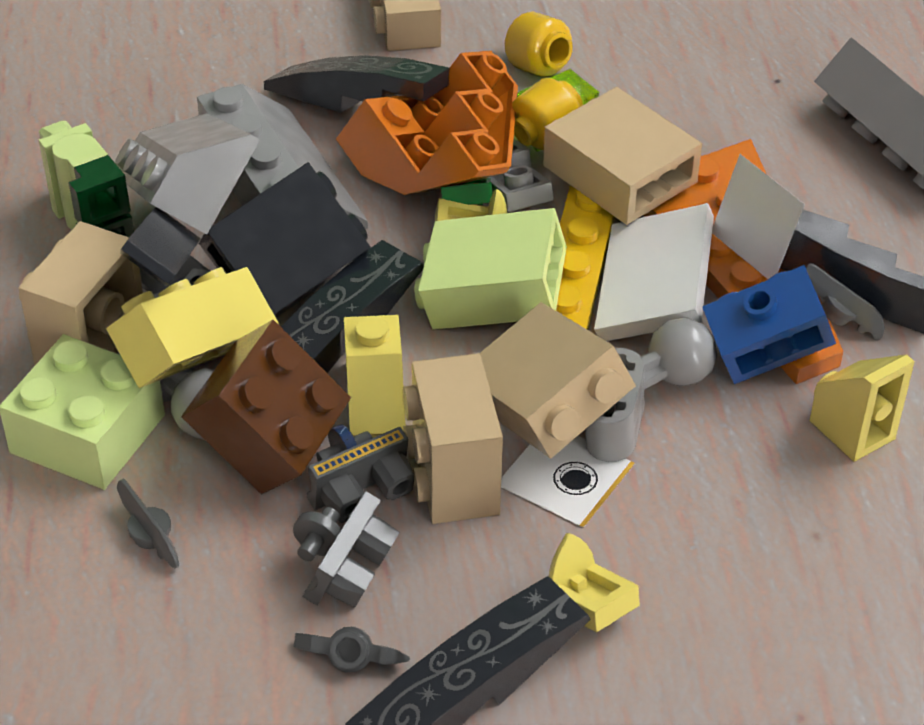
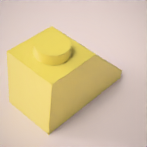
(374, 374)
(862, 404)

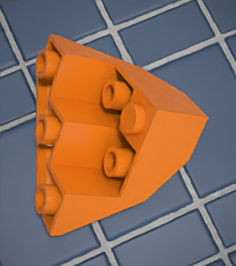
(439, 141)

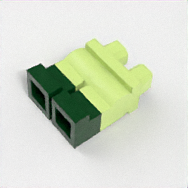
(84, 179)

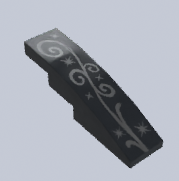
(347, 80)
(362, 288)
(480, 661)

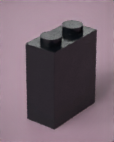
(288, 238)

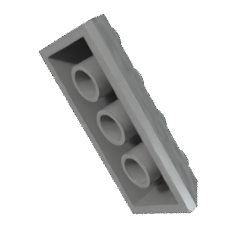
(880, 102)
(281, 145)
(187, 166)

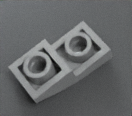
(521, 183)

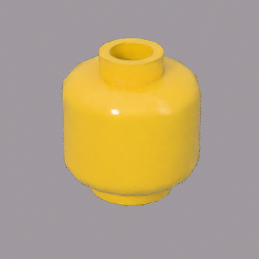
(538, 44)
(540, 107)

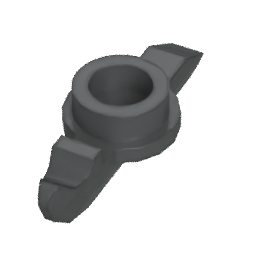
(844, 305)
(148, 525)
(349, 649)

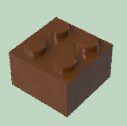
(267, 407)

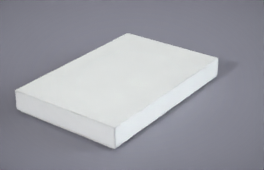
(655, 272)

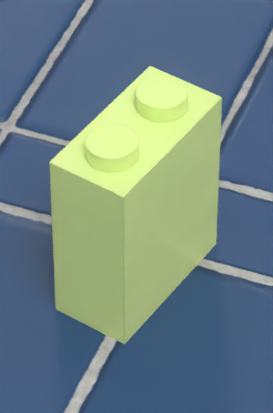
(491, 268)

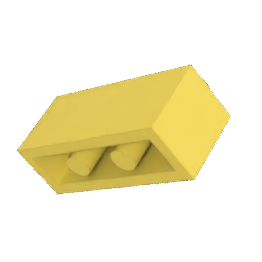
(188, 323)

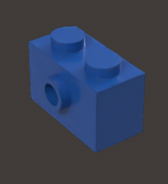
(769, 324)

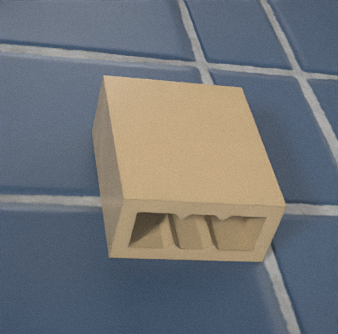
(621, 154)
(552, 378)

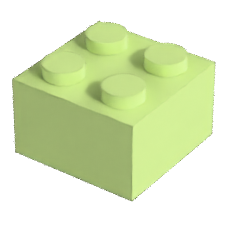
(80, 412)

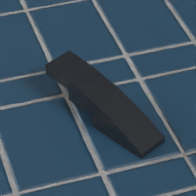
(160, 246)
(858, 266)

